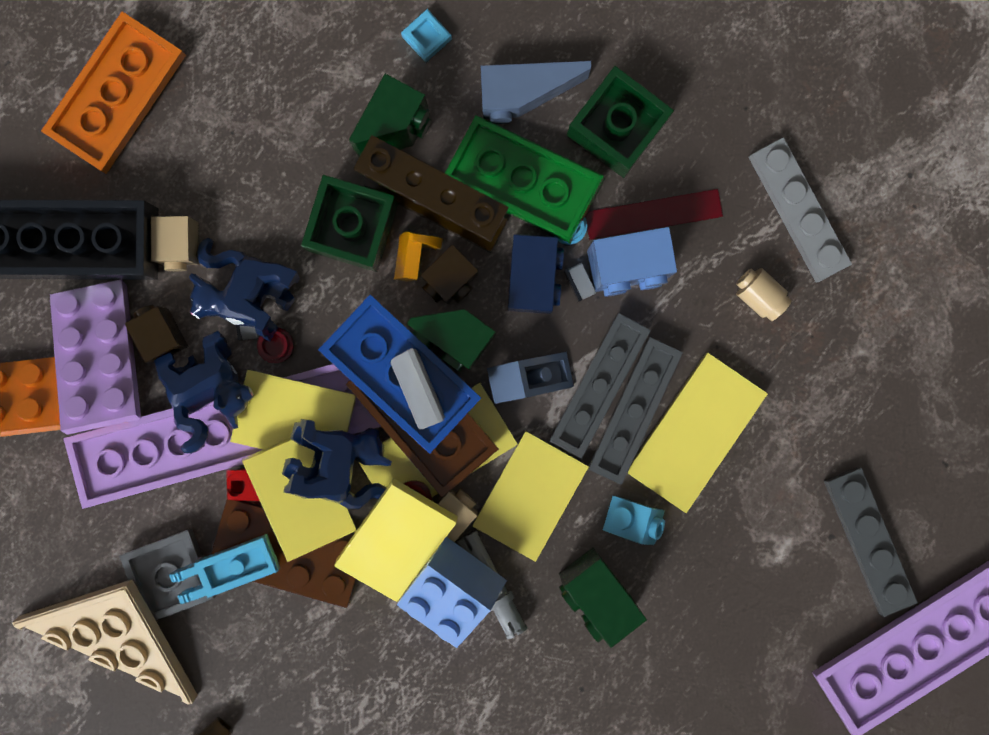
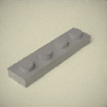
(800, 210)

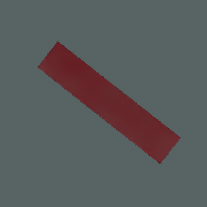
(653, 214)

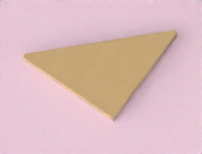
(116, 634)

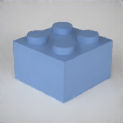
(632, 260)
(452, 593)

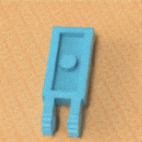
(228, 569)

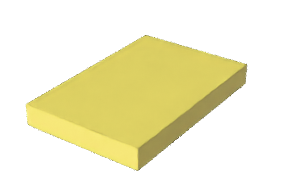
(284, 401)
(530, 496)
(297, 522)
(395, 540)

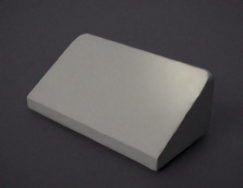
(417, 389)

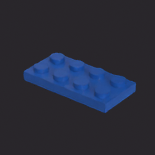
(364, 353)

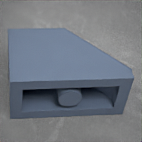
(530, 377)

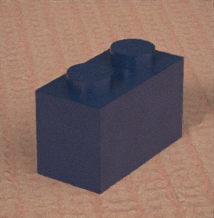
(533, 274)

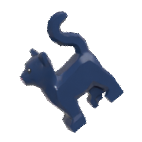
(246, 291)
(198, 385)
(333, 464)

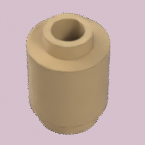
(763, 294)

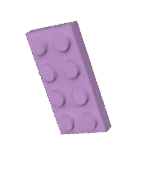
(94, 357)

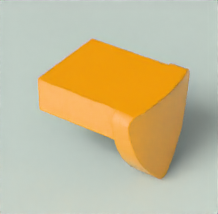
(409, 254)

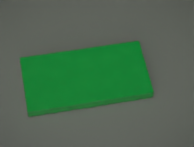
(526, 178)

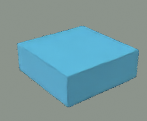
(426, 35)

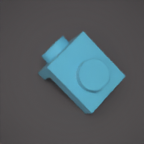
(634, 521)

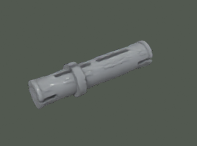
(504, 606)

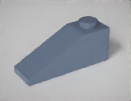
(519, 88)

